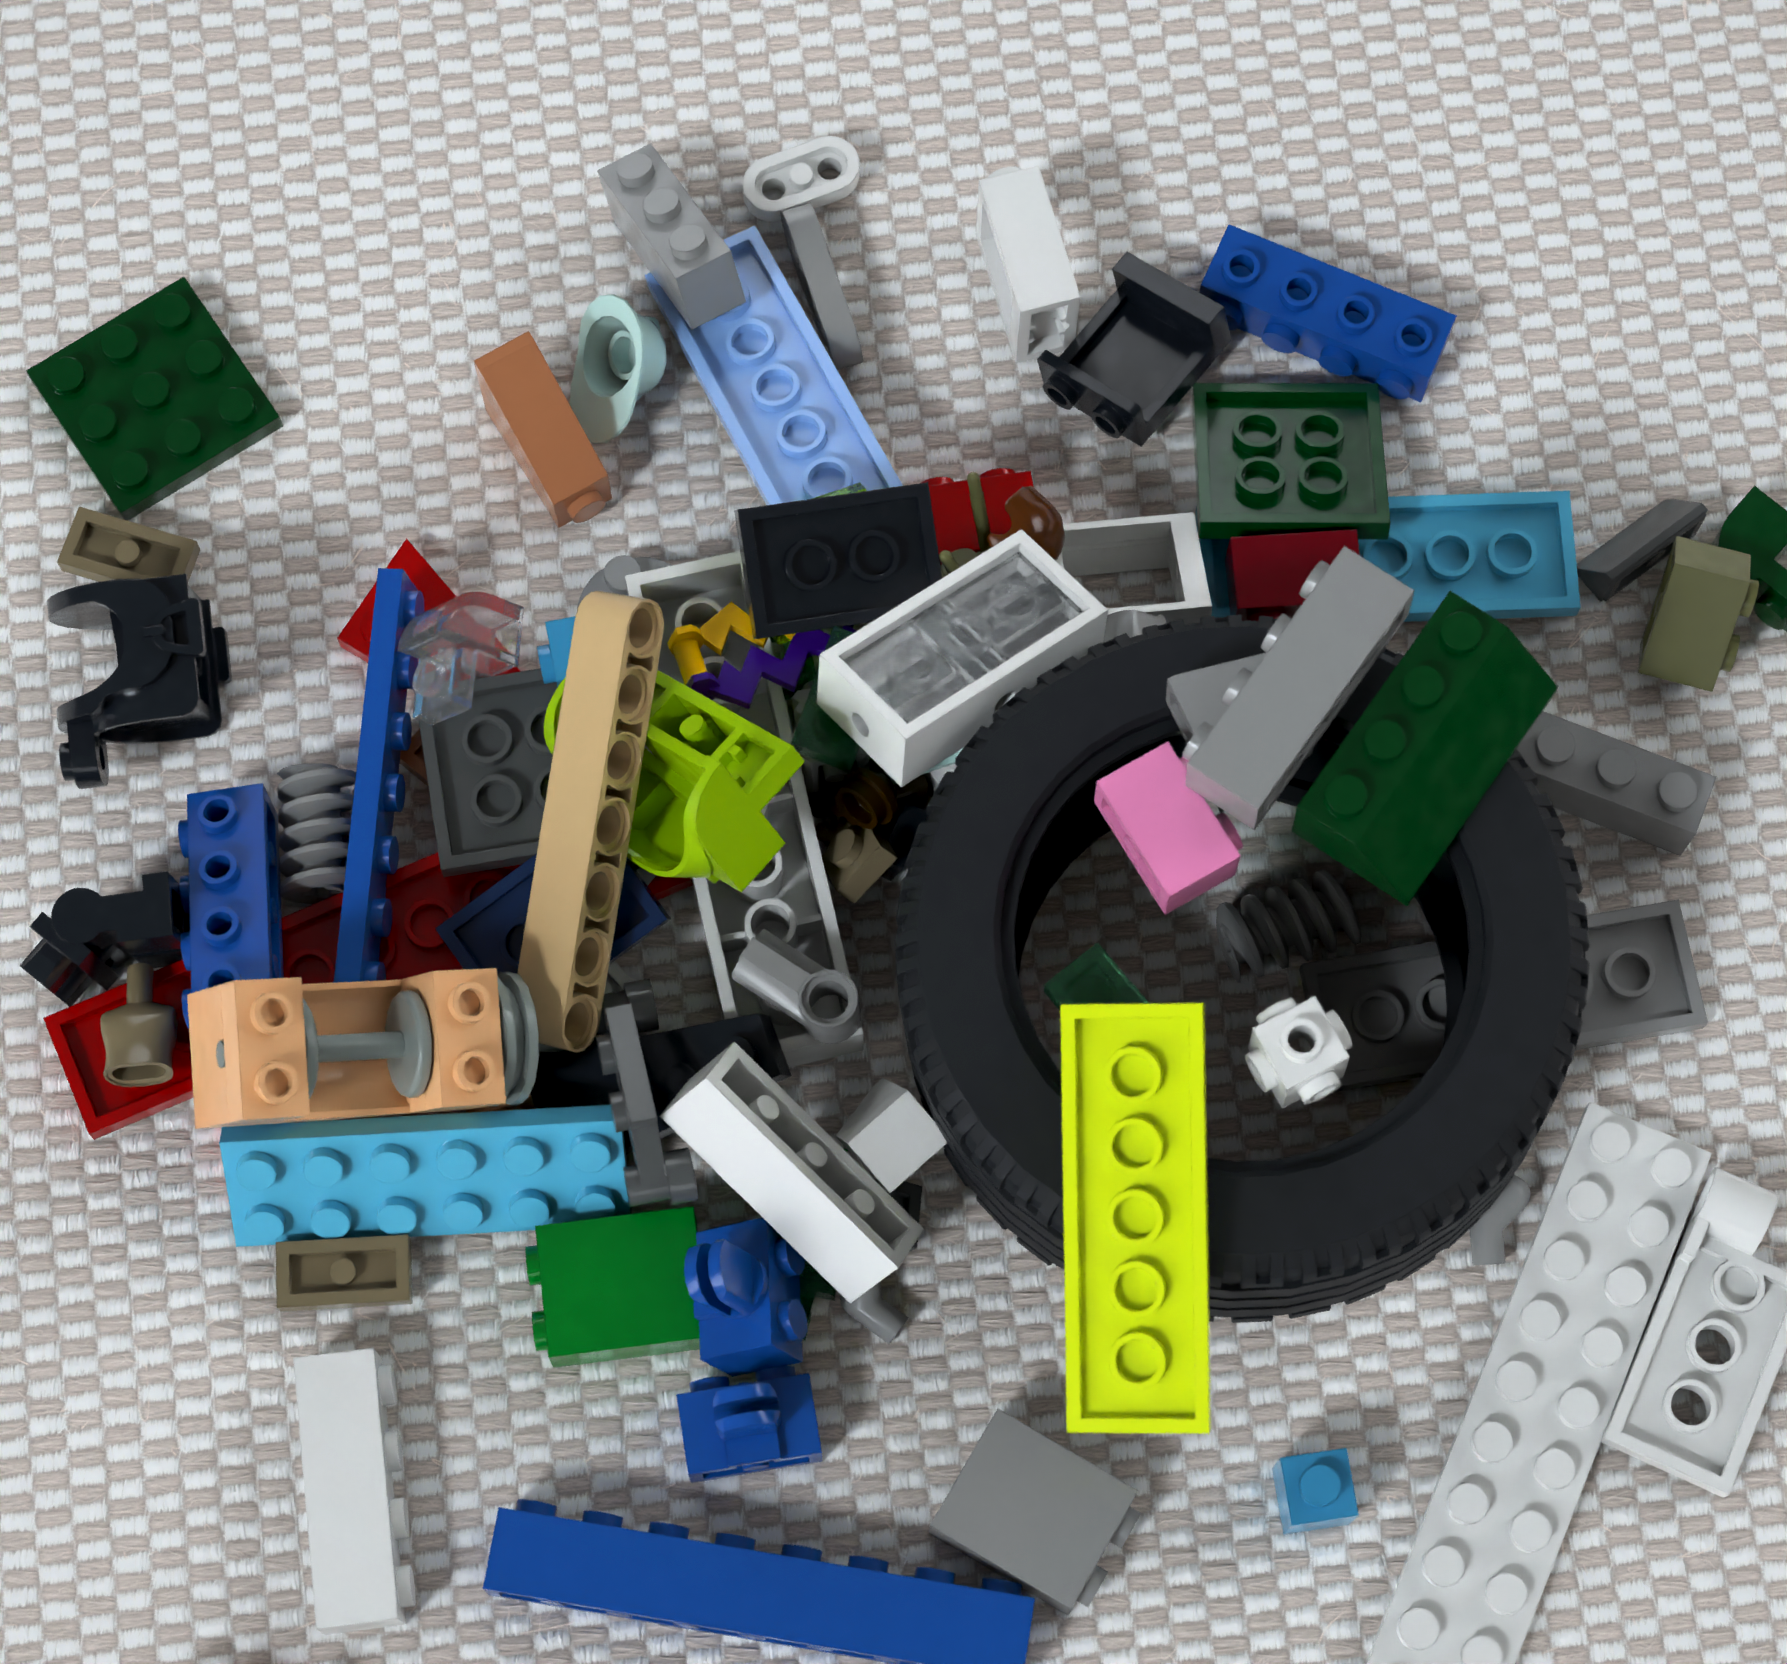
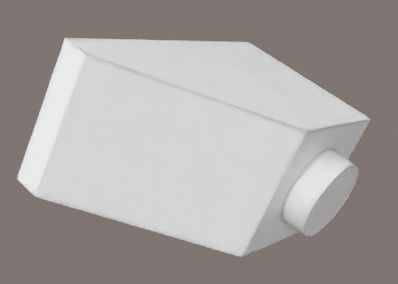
(890, 1134)

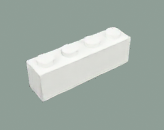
(792, 1173)
(351, 1491)

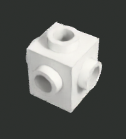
(1292, 1073)

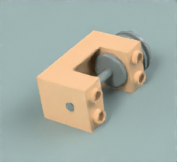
(361, 1047)

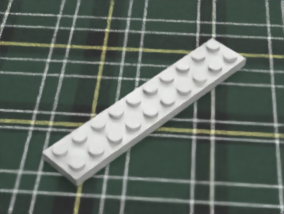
(1543, 1397)

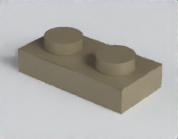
(114, 549)
(344, 1273)

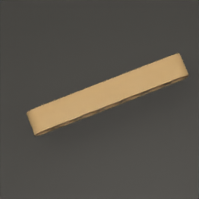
(589, 814)

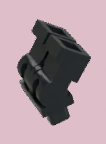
(99, 933)

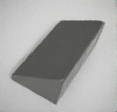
(1639, 546)

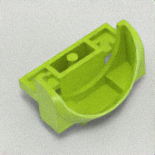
(702, 788)

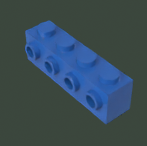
(1327, 314)
(231, 888)

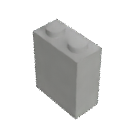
(1036, 1513)

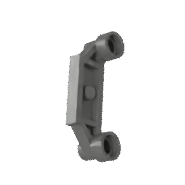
(655, 1173)

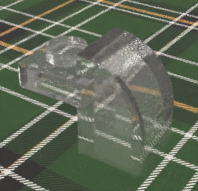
(455, 645)

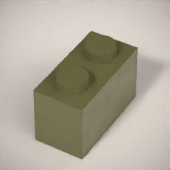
(1696, 614)

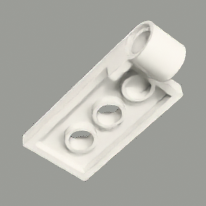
(1720, 1289)

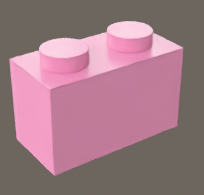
(1168, 828)

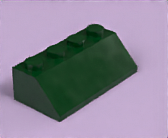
(1425, 749)

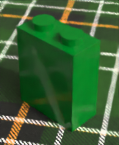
(614, 1287)

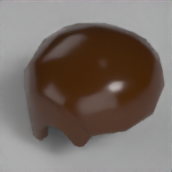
(1036, 518)

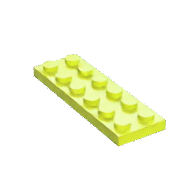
(1135, 1218)

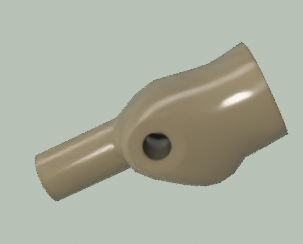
(139, 1034)

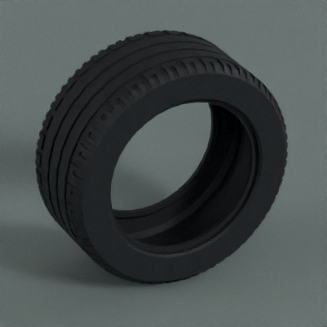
(1282, 1229)

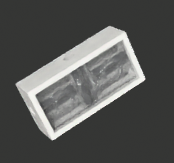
(955, 654)

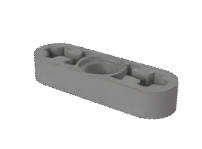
(821, 286)

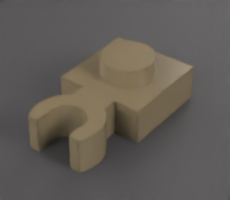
(854, 857)

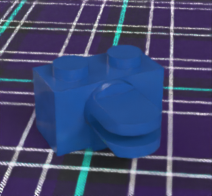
(746, 1297)
(749, 1424)

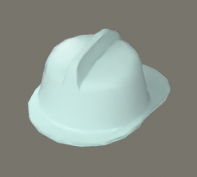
(615, 365)

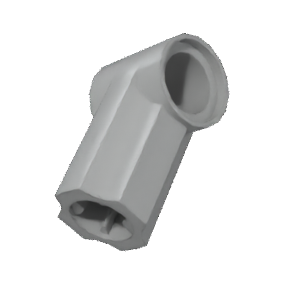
(795, 984)

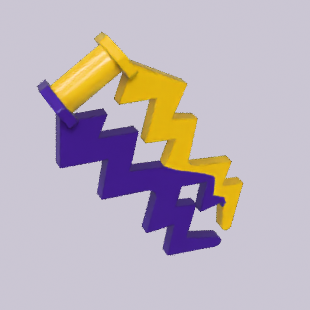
(732, 684)

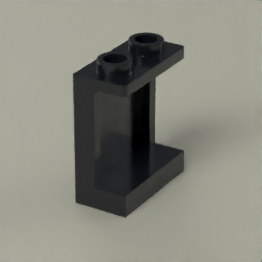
(1137, 352)

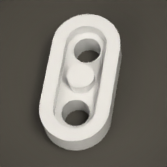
(798, 177)

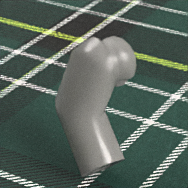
(1487, 1233)
(875, 1313)

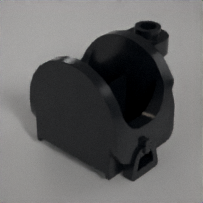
(163, 675)

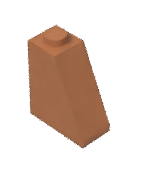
(542, 431)

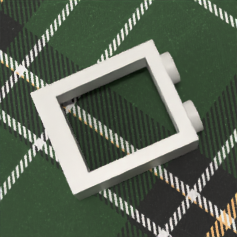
(1026, 262)
(1144, 545)

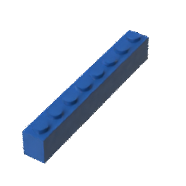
(754, 1593)

